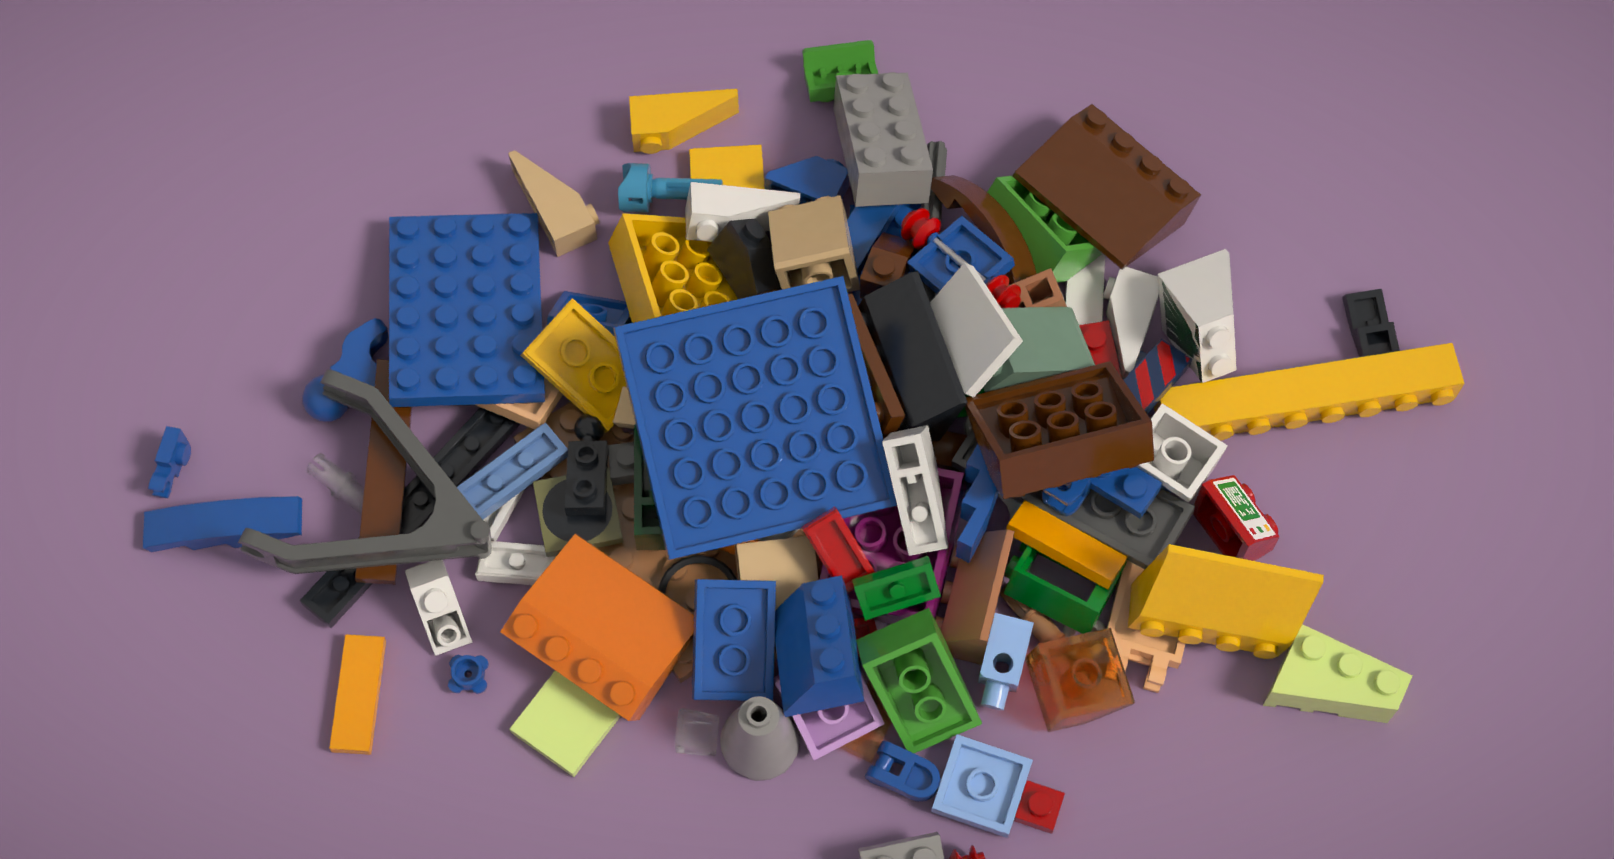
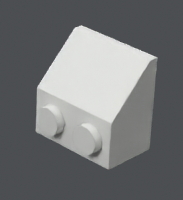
(1182, 453)

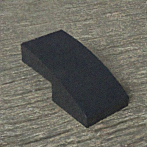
(1370, 323)

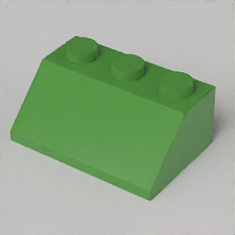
(1047, 235)

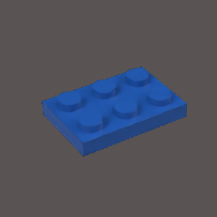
(733, 639)

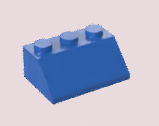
(817, 648)

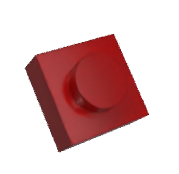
(1039, 807)

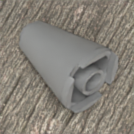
(759, 740)

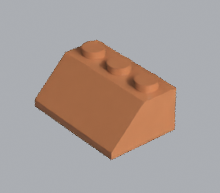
(974, 596)

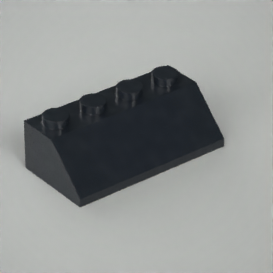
(914, 354)

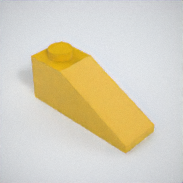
(673, 118)

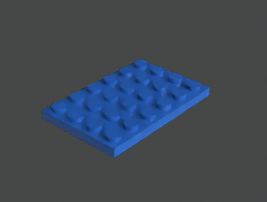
(463, 309)

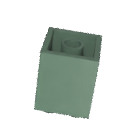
(1049, 346)

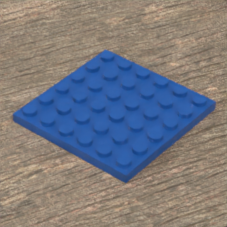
(754, 416)

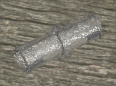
(341, 484)

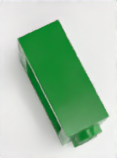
(1051, 599)

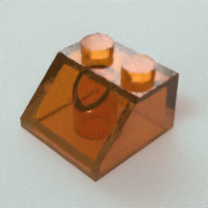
(1078, 679)

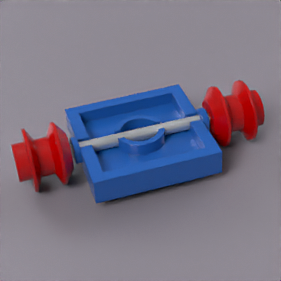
(947, 251)

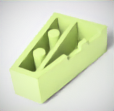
(1336, 679)

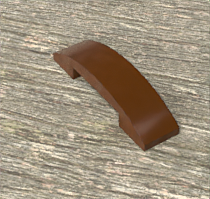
(989, 218)

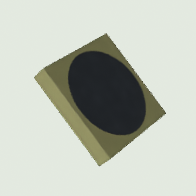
(559, 528)

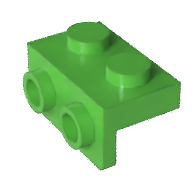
(825, 62)

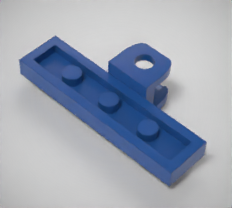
(1125, 487)

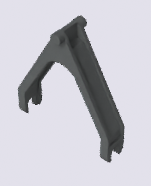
(449, 533)

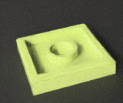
(564, 723)

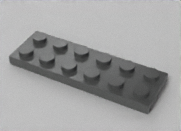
(1109, 523)

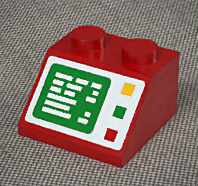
(1234, 520)

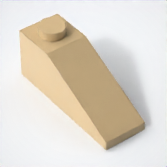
(558, 206)

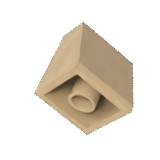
(812, 243)

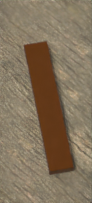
(383, 486)

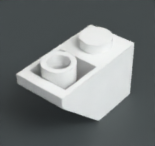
(438, 606)

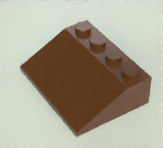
(1108, 186)
(1060, 430)

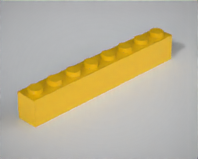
(1320, 392)

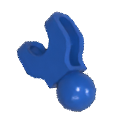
(355, 362)

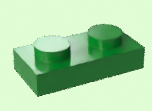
(896, 588)

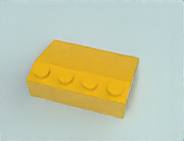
(663, 269)
(1222, 601)

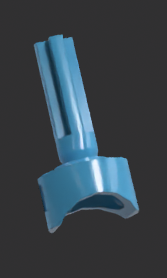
(642, 187)

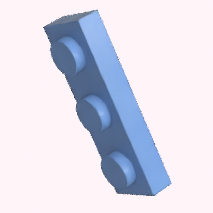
(513, 470)

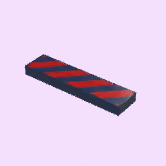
(1157, 374)

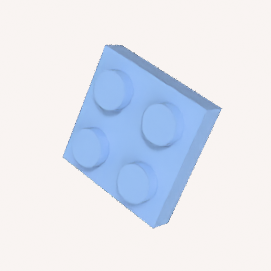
(982, 786)

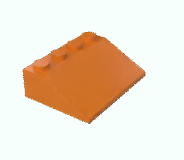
(602, 628)

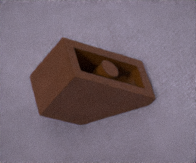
(886, 262)

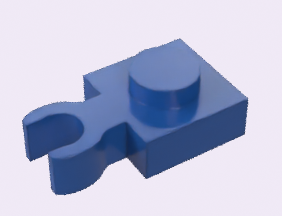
(171, 456)

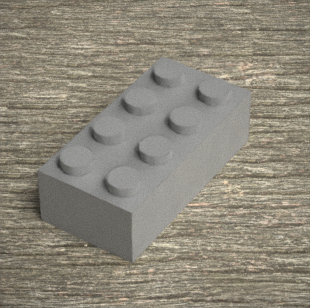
(882, 139)

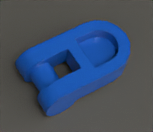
(917, 780)

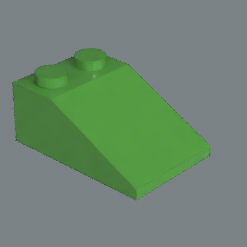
(918, 681)

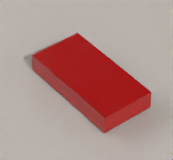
(837, 547)

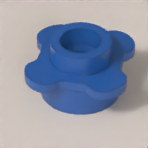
(462, 664)

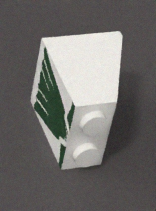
(1199, 313)

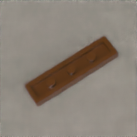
(885, 399)

